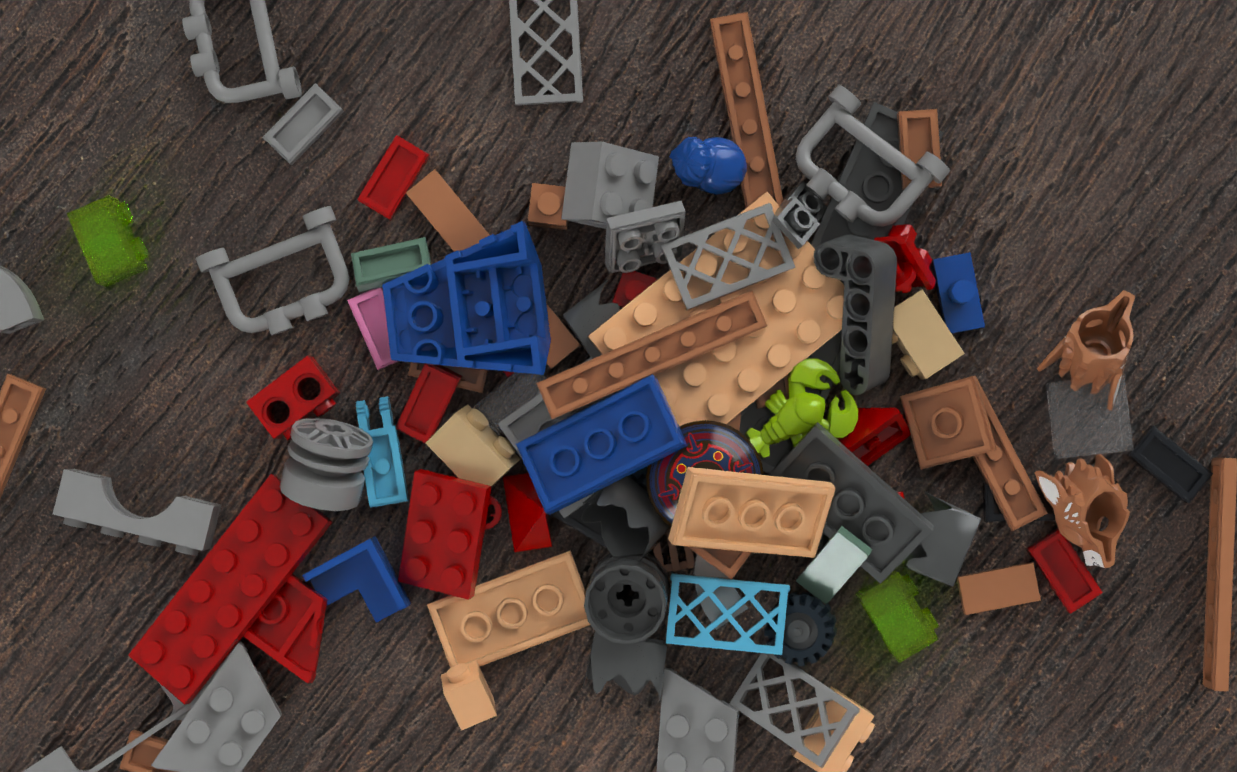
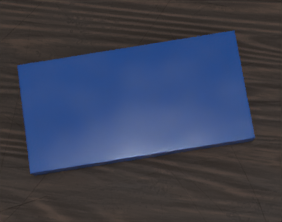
(601, 444)

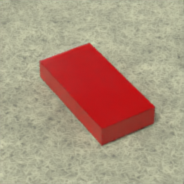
(393, 177)
(428, 402)
(1064, 571)

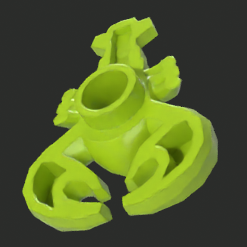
(803, 409)

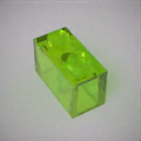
(108, 240)
(898, 616)

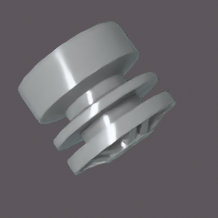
(326, 464)

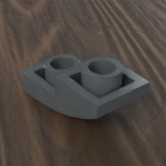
(799, 214)

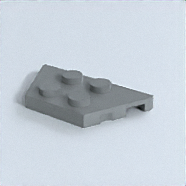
(224, 722)
(695, 728)

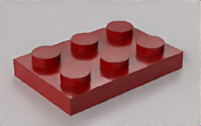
(444, 533)

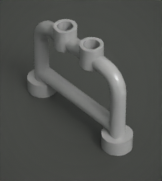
(207, 65)
(850, 204)
(278, 319)

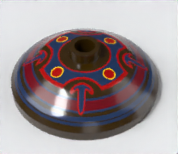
(709, 447)

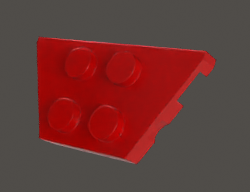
(292, 628)

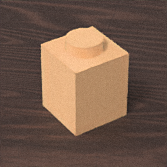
(468, 694)

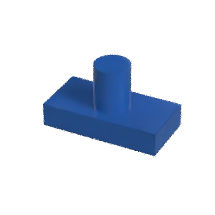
(958, 293)

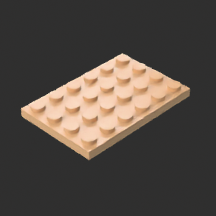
(798, 306)

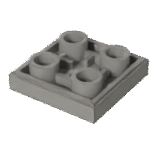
(637, 236)

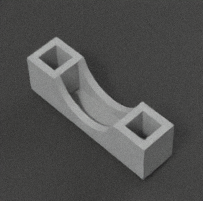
(91, 499)

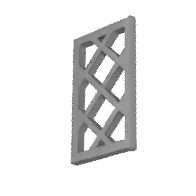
(520, 67)
(721, 288)
(823, 695)

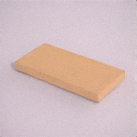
(751, 512)
(512, 612)

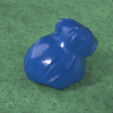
(710, 164)

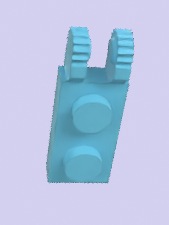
(385, 470)

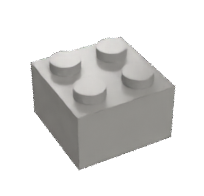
(607, 182)

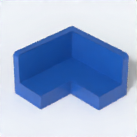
(363, 569)

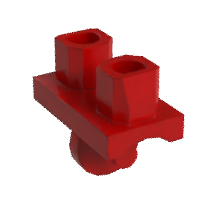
(911, 261)

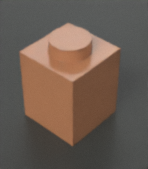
(547, 206)

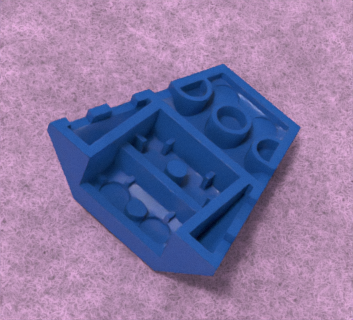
(473, 308)

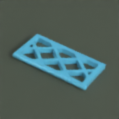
(744, 642)

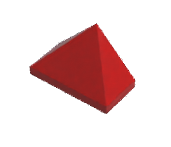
(876, 433)
(526, 514)

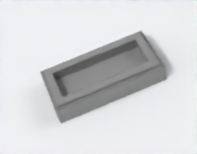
(303, 124)

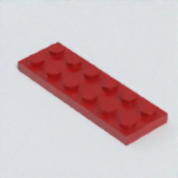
(228, 590)

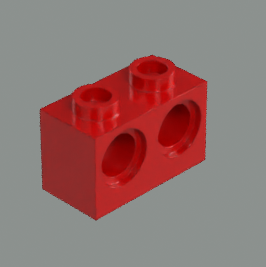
(289, 390)

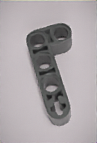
(868, 307)

